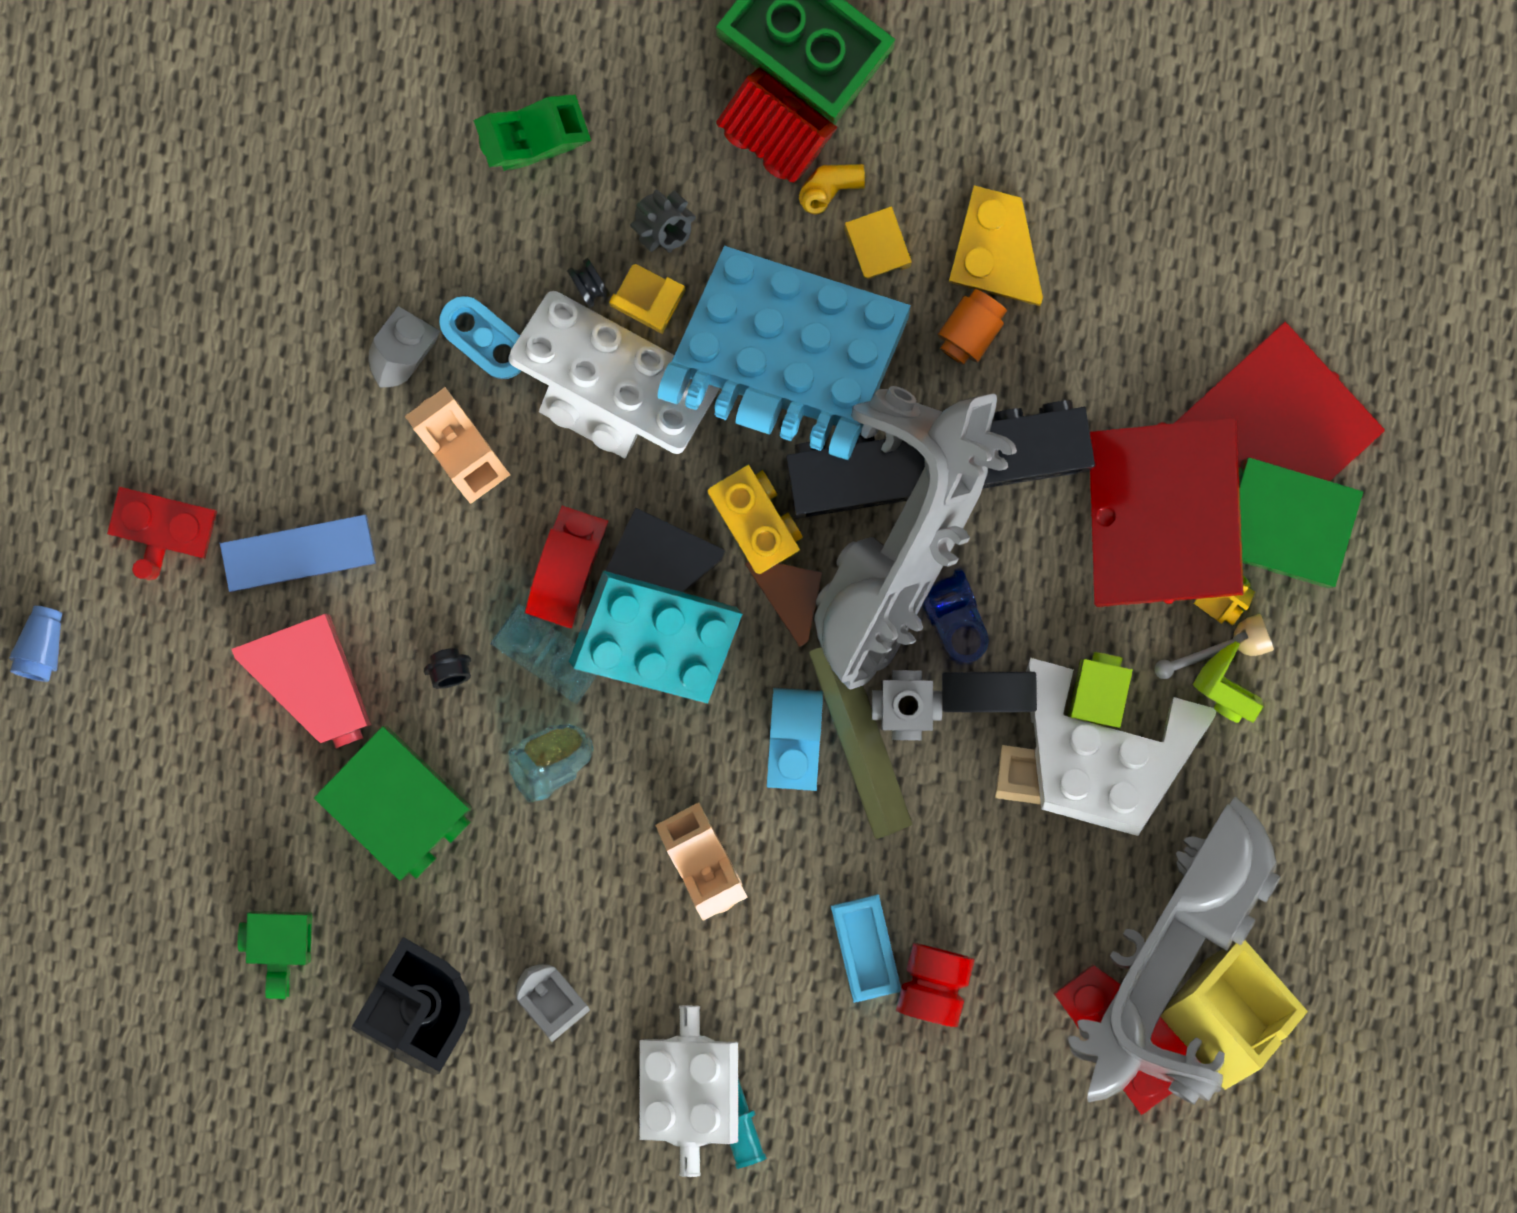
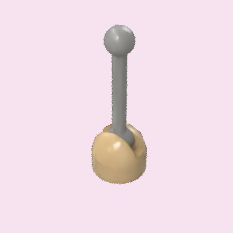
(1250, 634)

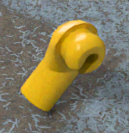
(825, 184)

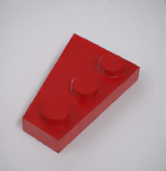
(1088, 999)

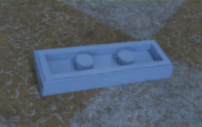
(298, 553)

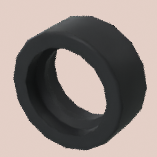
(989, 691)

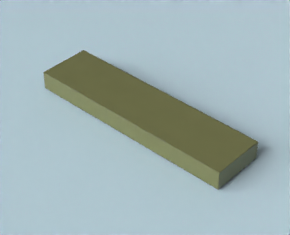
(863, 751)

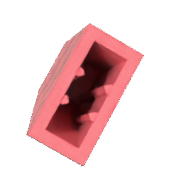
(309, 678)

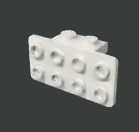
(603, 379)

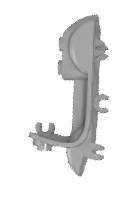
(881, 586)
(1212, 904)

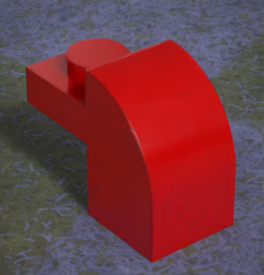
(565, 566)

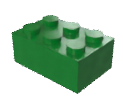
(810, 46)

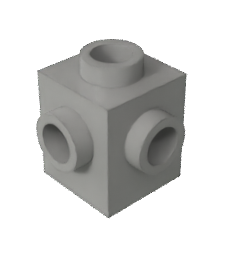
(886, 705)

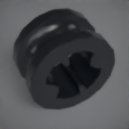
(588, 283)

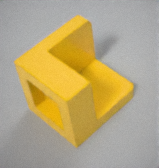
(878, 243)
(648, 298)

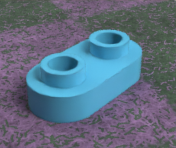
(483, 339)

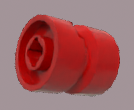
(935, 985)

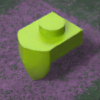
(1230, 698)

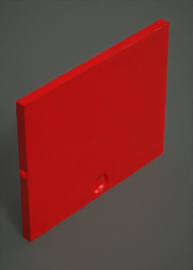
(1290, 409)
(1166, 513)

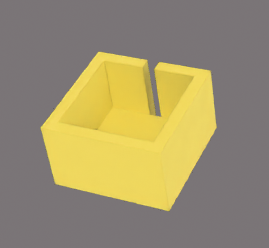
(1234, 1009)

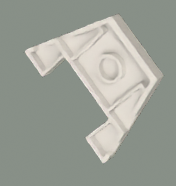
(1103, 771)

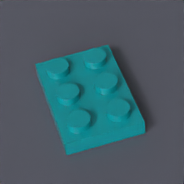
(655, 637)

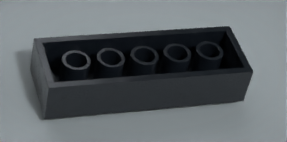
(1046, 446)

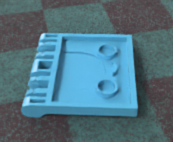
(786, 346)

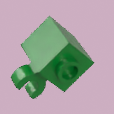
(278, 941)

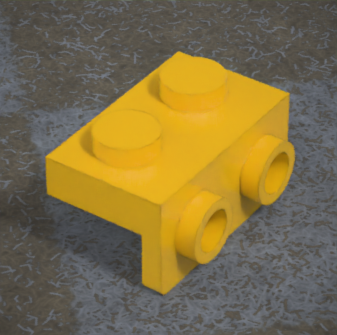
(753, 520)

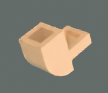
(457, 445)
(701, 861)

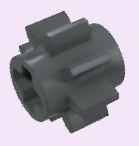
(663, 221)

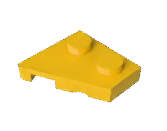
(997, 248)

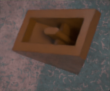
(792, 595)

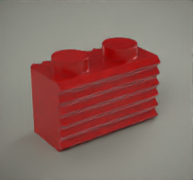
(775, 126)

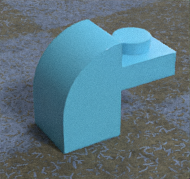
(794, 739)

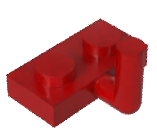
(161, 526)

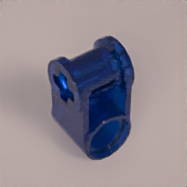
(955, 614)

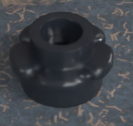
(448, 668)

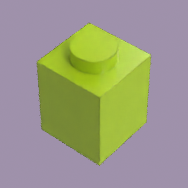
(1100, 690)

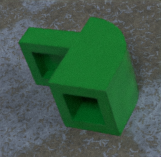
(532, 133)

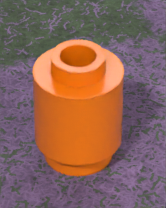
(971, 327)

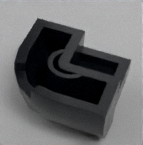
(416, 1008)

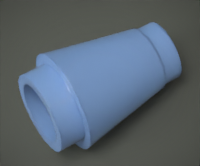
(38, 645)

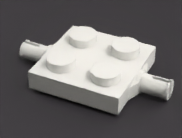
(689, 1091)

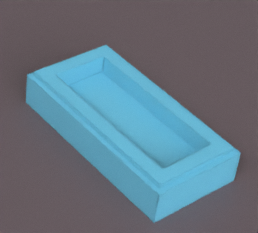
(866, 948)

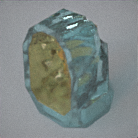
(549, 760)

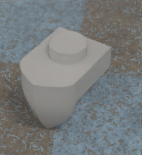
(400, 348)
(549, 999)

